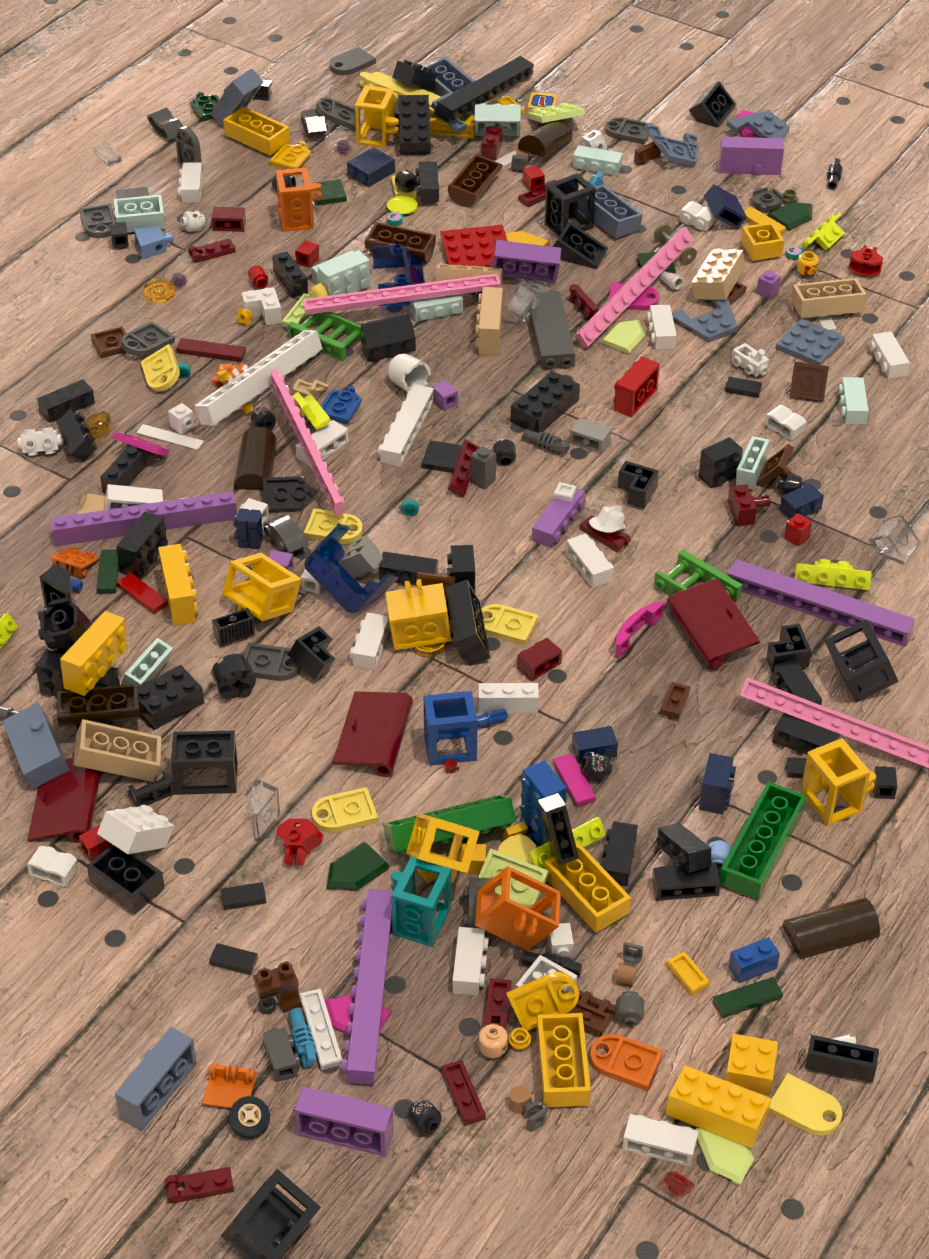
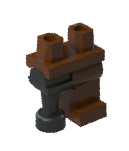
(280, 983)

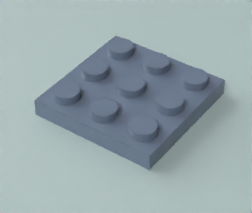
(810, 342)

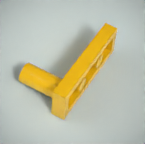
(440, 127)

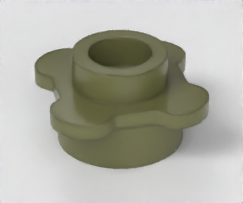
(790, 196)

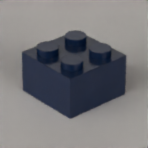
(717, 783)

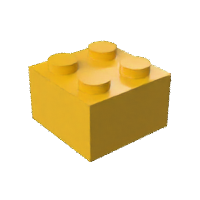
(762, 241)
(752, 1063)

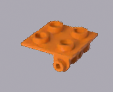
(74, 560)
(228, 1085)

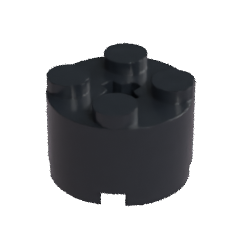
(233, 676)

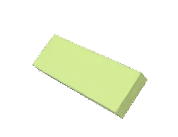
(297, 313)

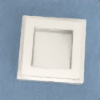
(565, 492)

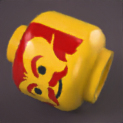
(807, 263)

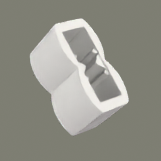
(697, 215)
(785, 422)
(52, 866)

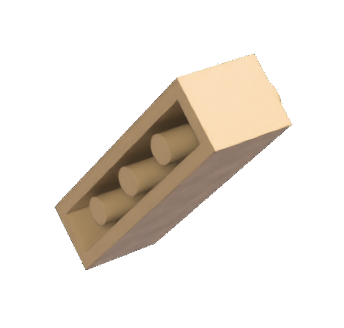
(451, 272)

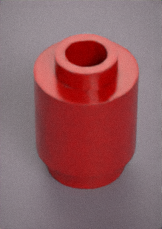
(258, 276)

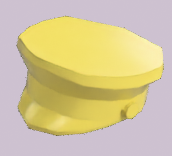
(518, 847)

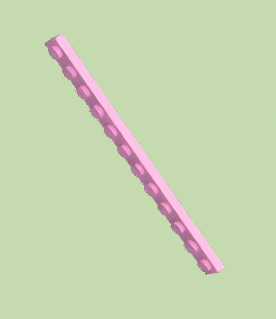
(634, 287)
(400, 294)
(308, 445)
(836, 721)

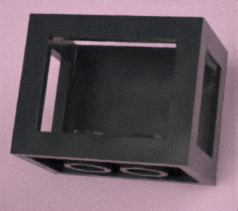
(562, 203)
(863, 666)
(204, 749)
(270, 1220)

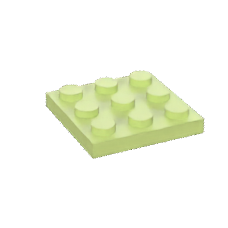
(555, 113)

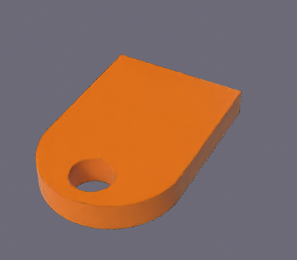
(626, 1060)

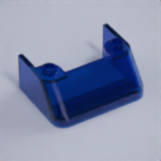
(398, 256)
(326, 570)

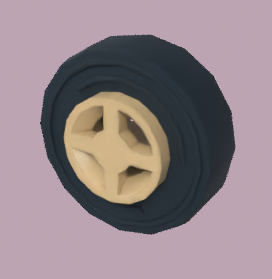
(249, 1109)

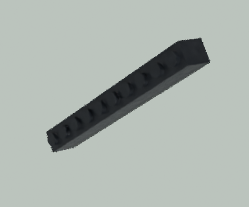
(484, 89)

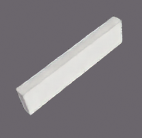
(321, 1029)

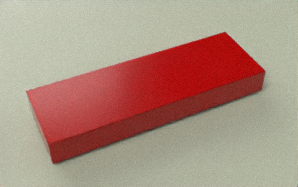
(142, 593)

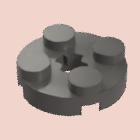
(766, 200)

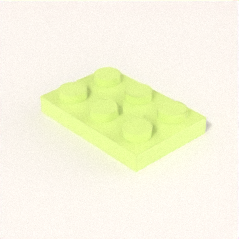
(519, 892)

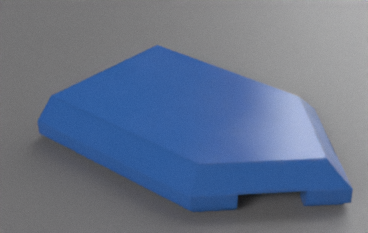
(341, 405)

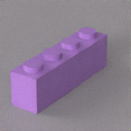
(557, 519)

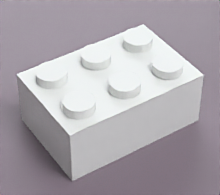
(136, 829)

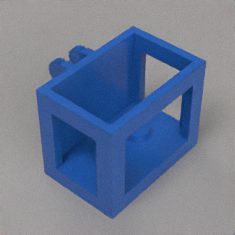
(450, 718)

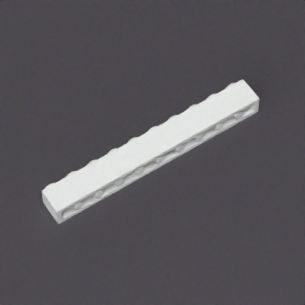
(257, 378)

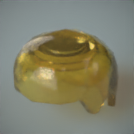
(99, 423)

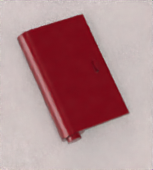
(712, 622)
(374, 730)
(65, 804)

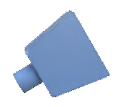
(151, 241)

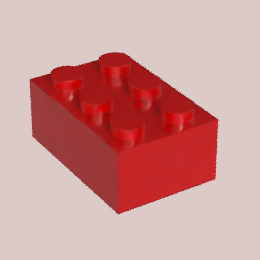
(636, 386)

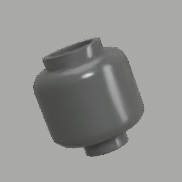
(630, 1008)

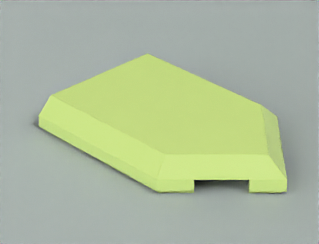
(624, 336)
(725, 1156)

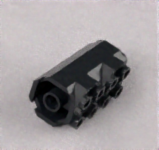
(62, 625)

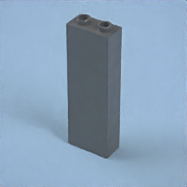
(552, 332)

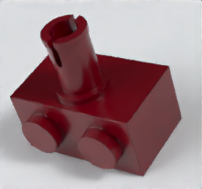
(744, 505)

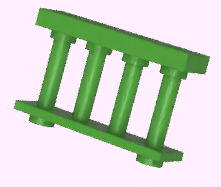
(329, 345)
(699, 571)

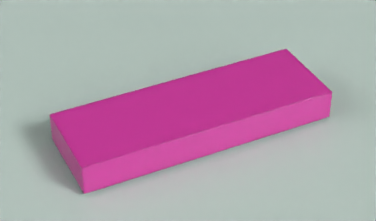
(574, 780)

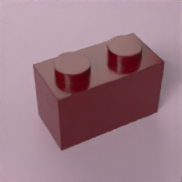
(492, 142)
(228, 219)
(539, 659)

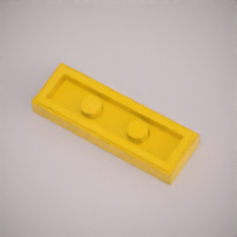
(756, 217)

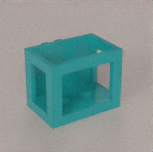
(415, 915)

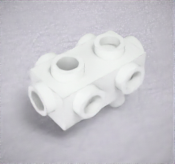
(751, 360)
(45, 440)

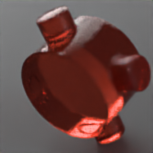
(451, 766)

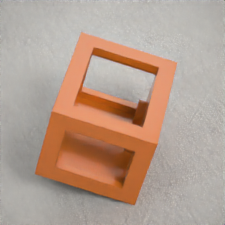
(296, 203)
(512, 920)

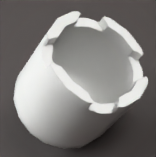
(407, 370)

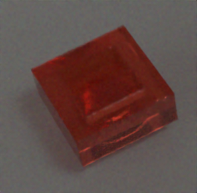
(678, 1183)

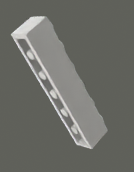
(406, 425)

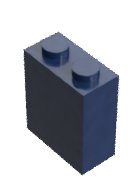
(371, 167)
(725, 206)

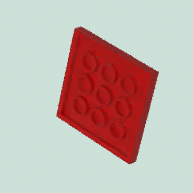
(472, 245)

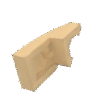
(306, 388)

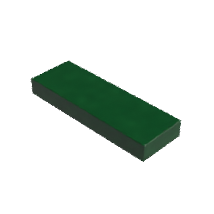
(108, 572)
(747, 997)

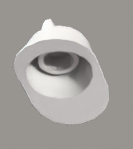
(609, 519)

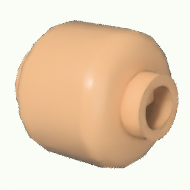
(493, 1041)

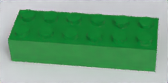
(477, 815)
(762, 840)

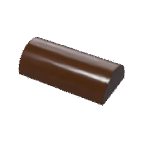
(473, 180)
(417, 242)

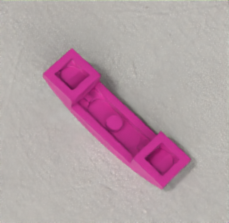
(649, 614)

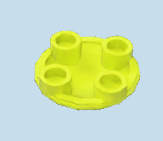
(402, 204)

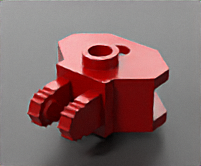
(866, 262)
(298, 839)

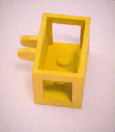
(378, 114)
(269, 590)
(418, 616)
(842, 772)
(423, 837)

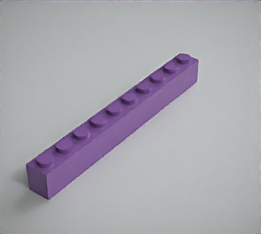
(118, 521)
(821, 602)
(369, 988)

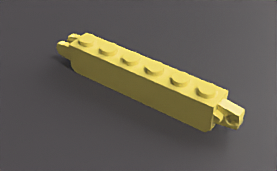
(384, 81)

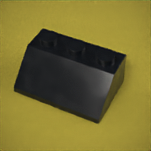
(713, 105)
(387, 337)
(56, 585)

